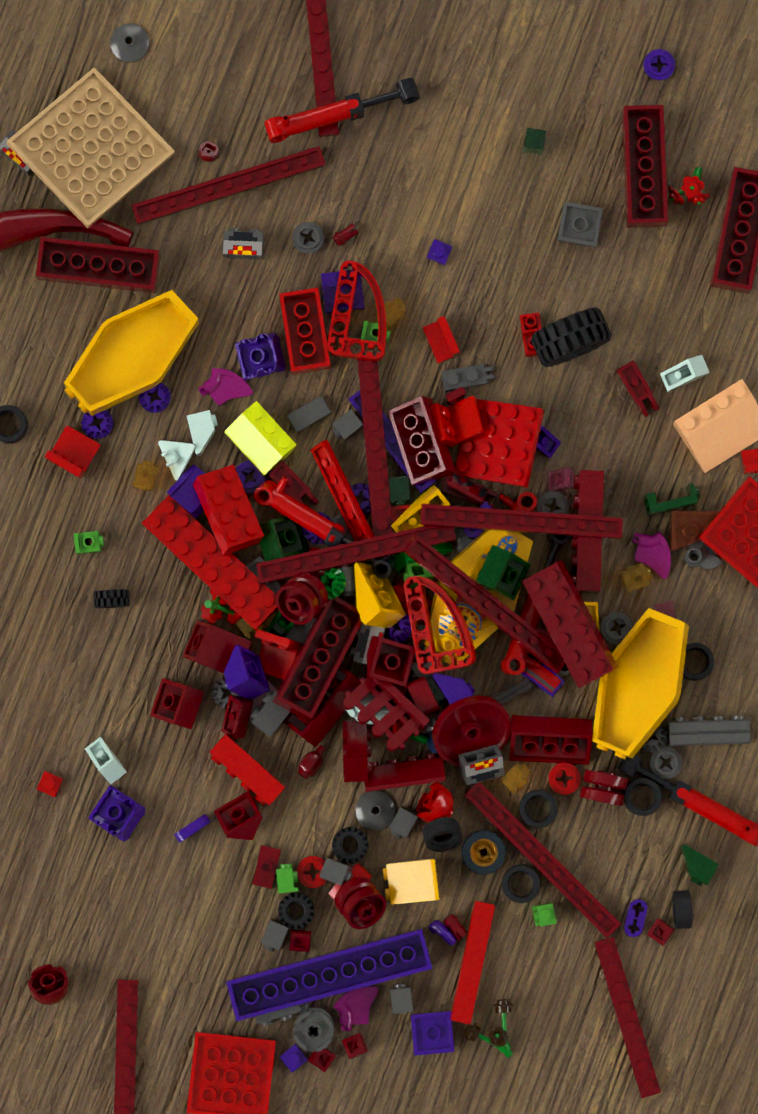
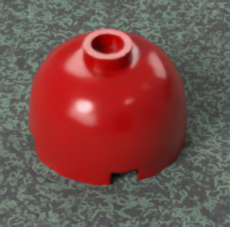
(435, 804)

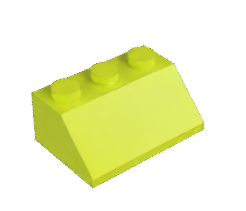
(260, 438)

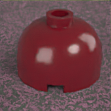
(48, 984)

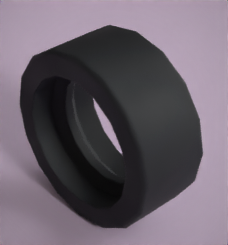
(23, 424)
(709, 665)
(657, 797)
(523, 806)
(440, 826)
(535, 879)
(682, 909)

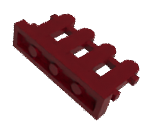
(402, 707)

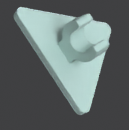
(176, 455)

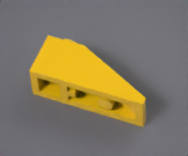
(411, 517)

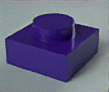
(439, 252)
(293, 1058)

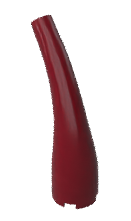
(29, 224)

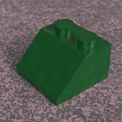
(282, 539)
(503, 572)

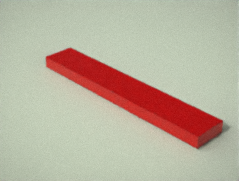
(341, 491)
(472, 962)

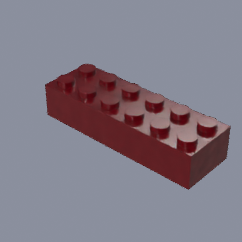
(645, 166)
(738, 236)
(98, 265)
(588, 549)
(570, 624)
(318, 659)

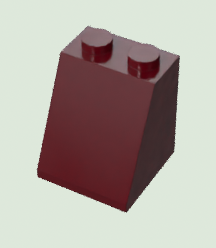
(212, 646)

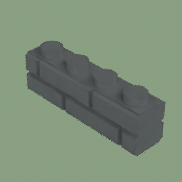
(708, 732)

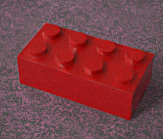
(305, 331)
(228, 509)

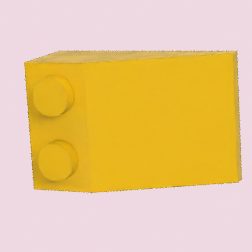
(376, 598)

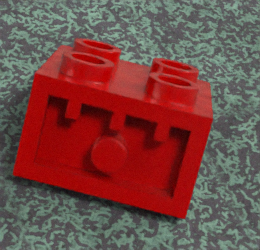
(457, 421)
(73, 452)
(277, 653)

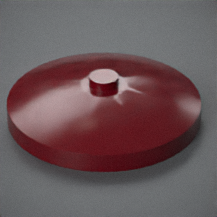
(470, 726)

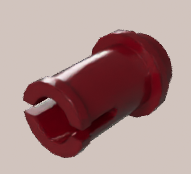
(344, 235)
(455, 926)

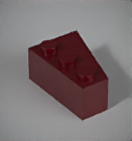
(356, 752)

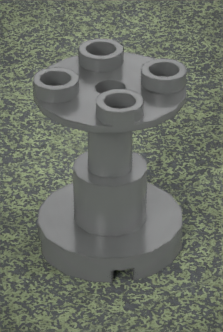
(313, 1040)

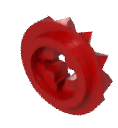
(569, 770)
(304, 866)

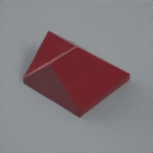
(240, 817)

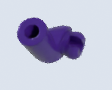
(438, 927)

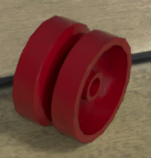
(301, 598)
(603, 787)
(360, 903)

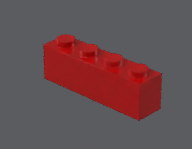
(247, 769)

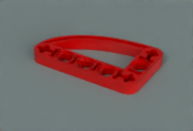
(340, 298)
(423, 613)

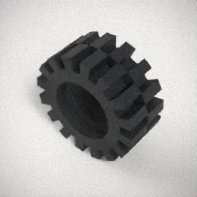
(111, 598)
(350, 857)
(287, 919)

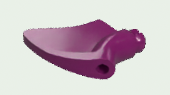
(224, 386)
(654, 552)
(355, 1006)

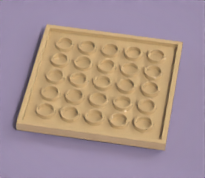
(90, 147)

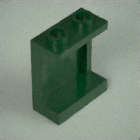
(654, 508)

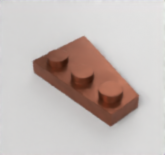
(687, 526)

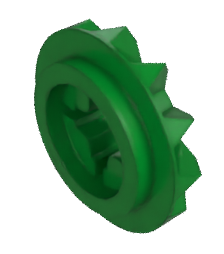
(338, 583)

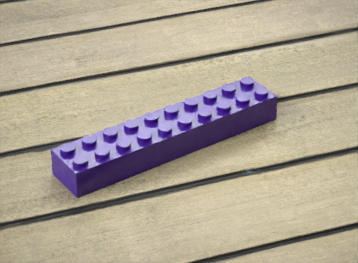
(328, 974)

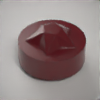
(208, 151)

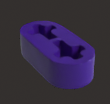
(192, 828)
(631, 916)

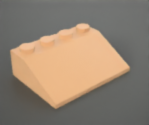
(720, 426)

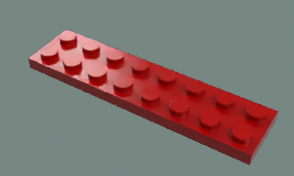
(203, 556)

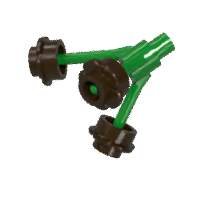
(499, 1036)

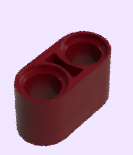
(422, 696)

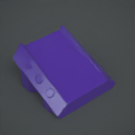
(260, 356)
(184, 492)
(117, 813)

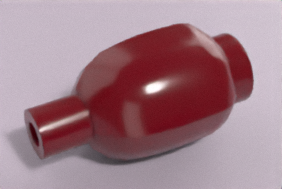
(311, 762)

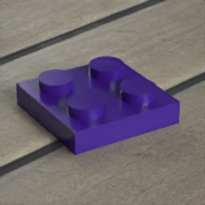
(329, 286)
(432, 1033)

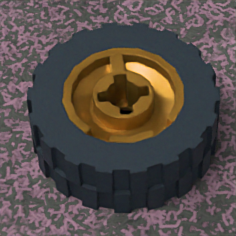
(495, 852)

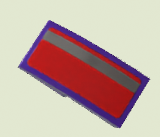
(543, 678)

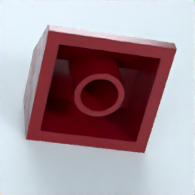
(389, 660)
(176, 703)

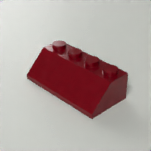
(419, 443)
(328, 711)
(550, 739)
(405, 773)

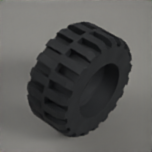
(571, 337)

